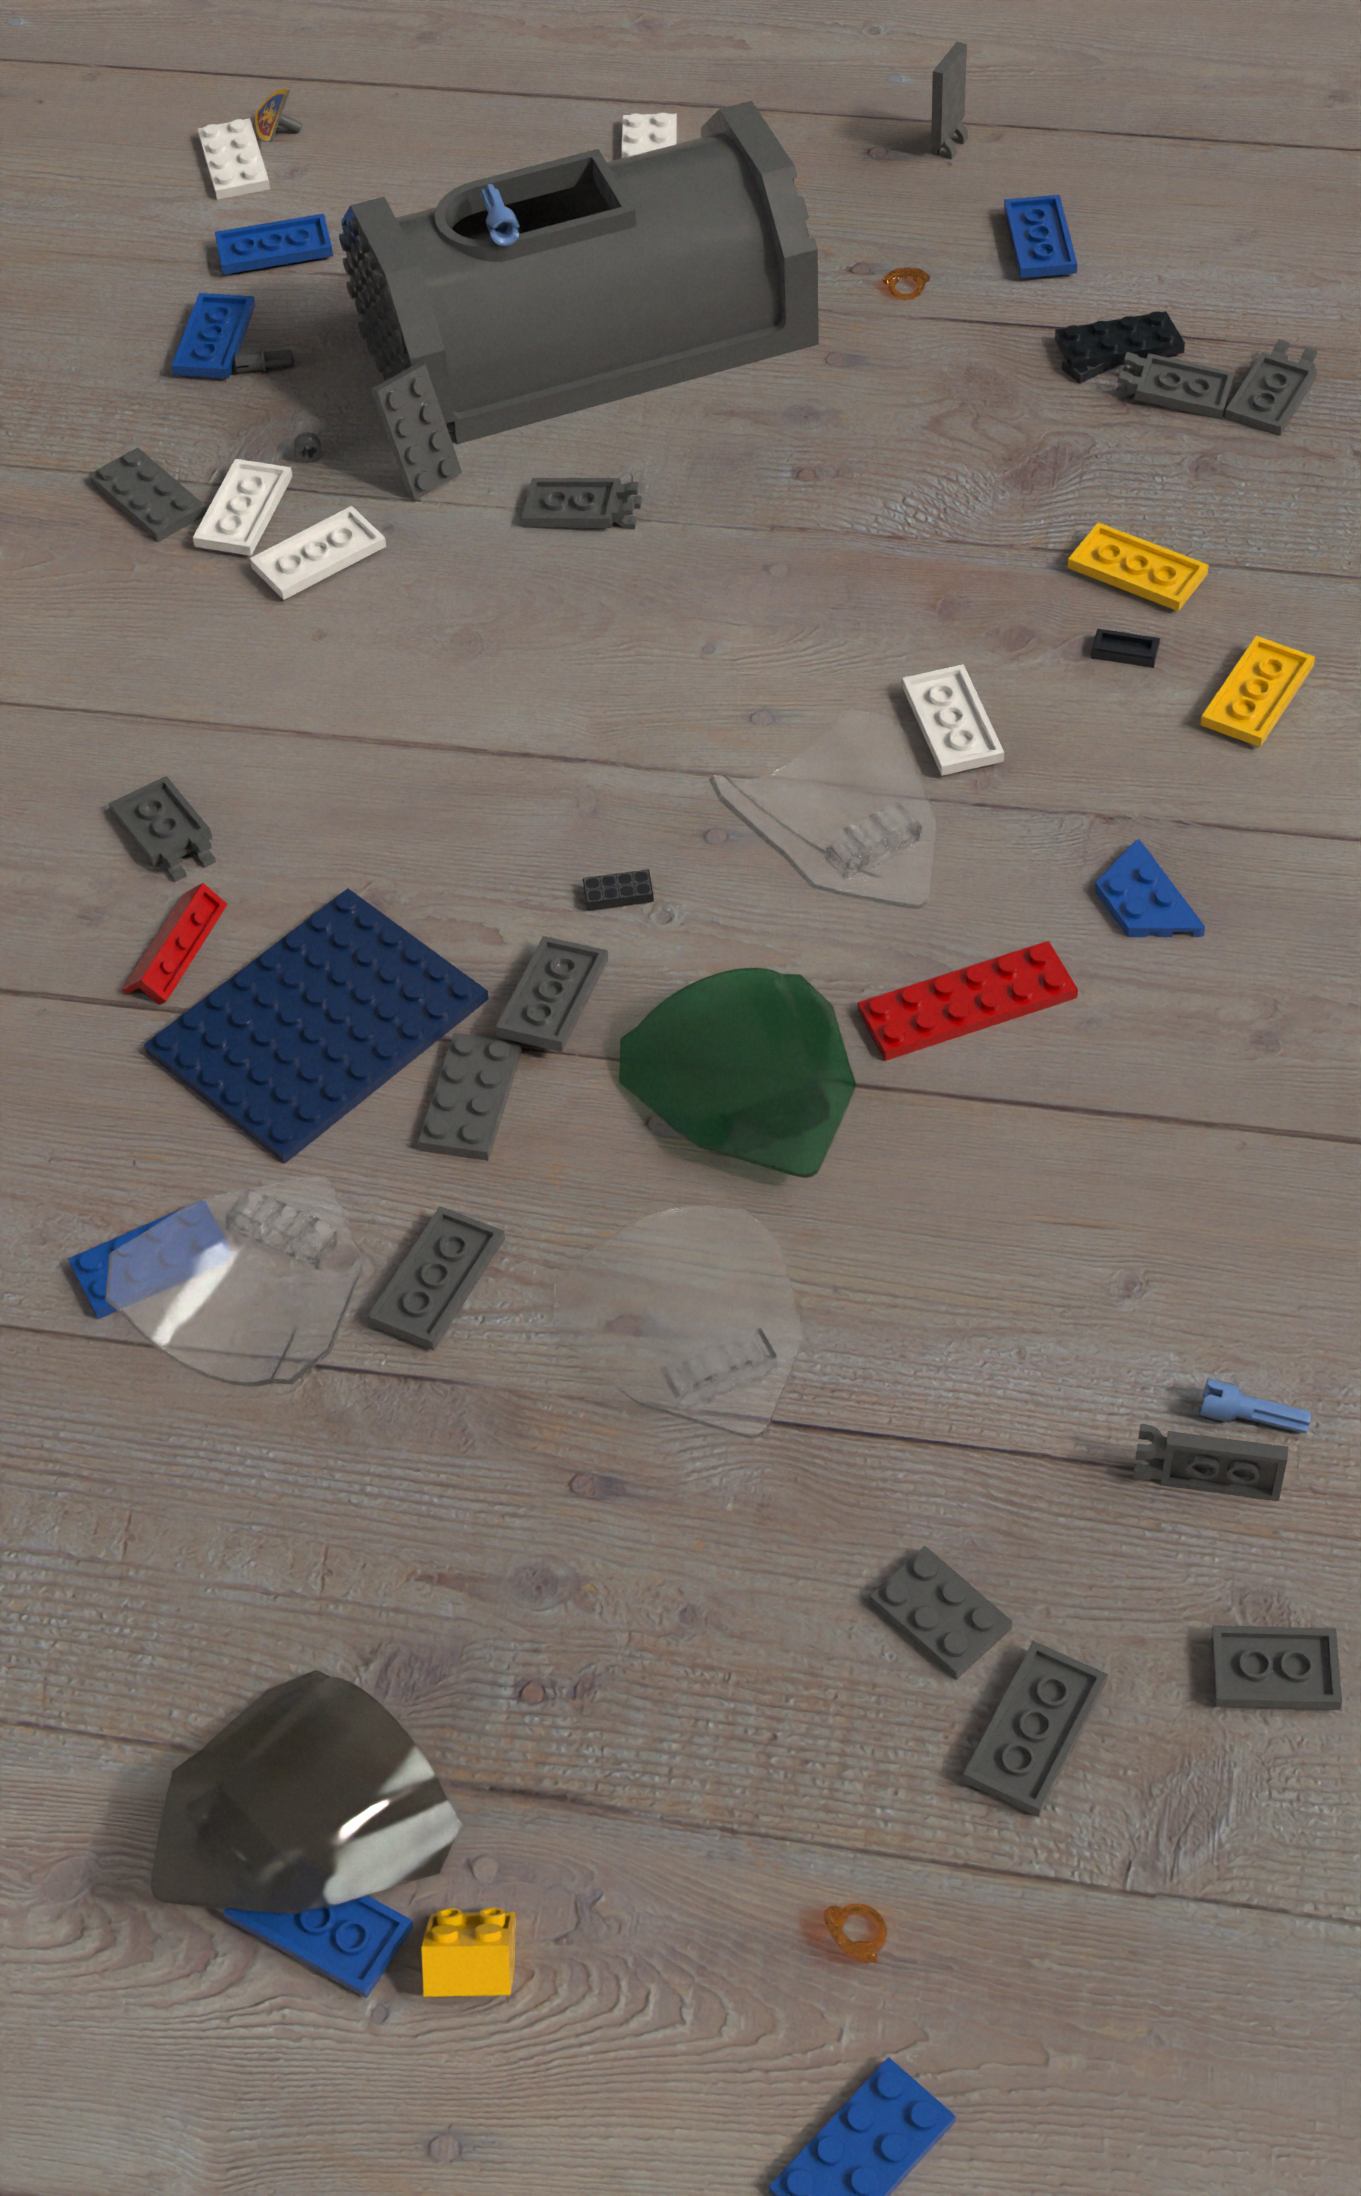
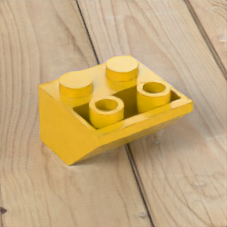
(469, 1953)

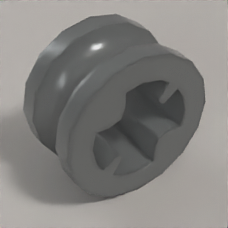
(300, 450)

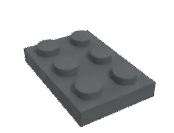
(940, 1612)
(1276, 1667)

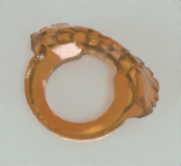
(918, 276)
(860, 1950)

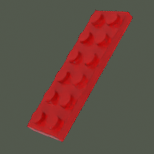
(967, 1000)

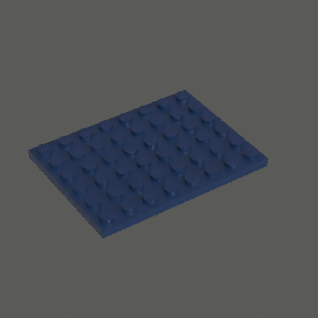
(316, 1024)

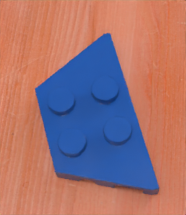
(1144, 897)

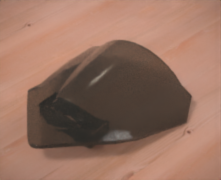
(302, 1806)

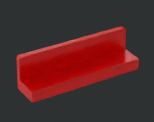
(176, 944)

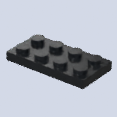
(1112, 339)

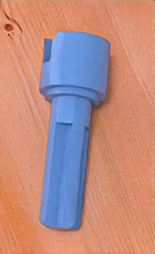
(500, 219)
(1225, 1403)

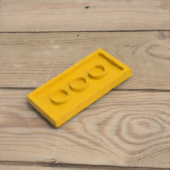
(1138, 566)
(1257, 691)

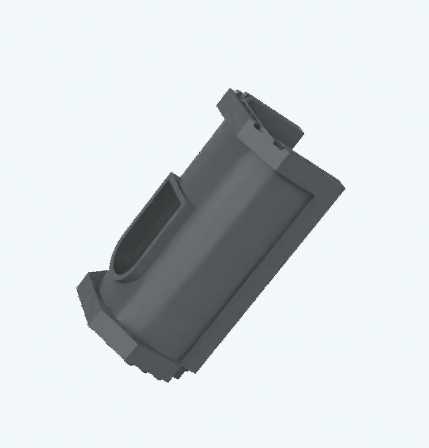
(610, 291)

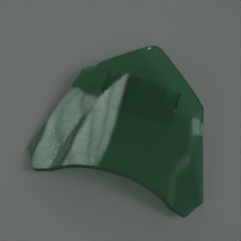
(745, 1068)

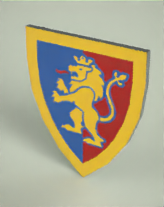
(270, 116)

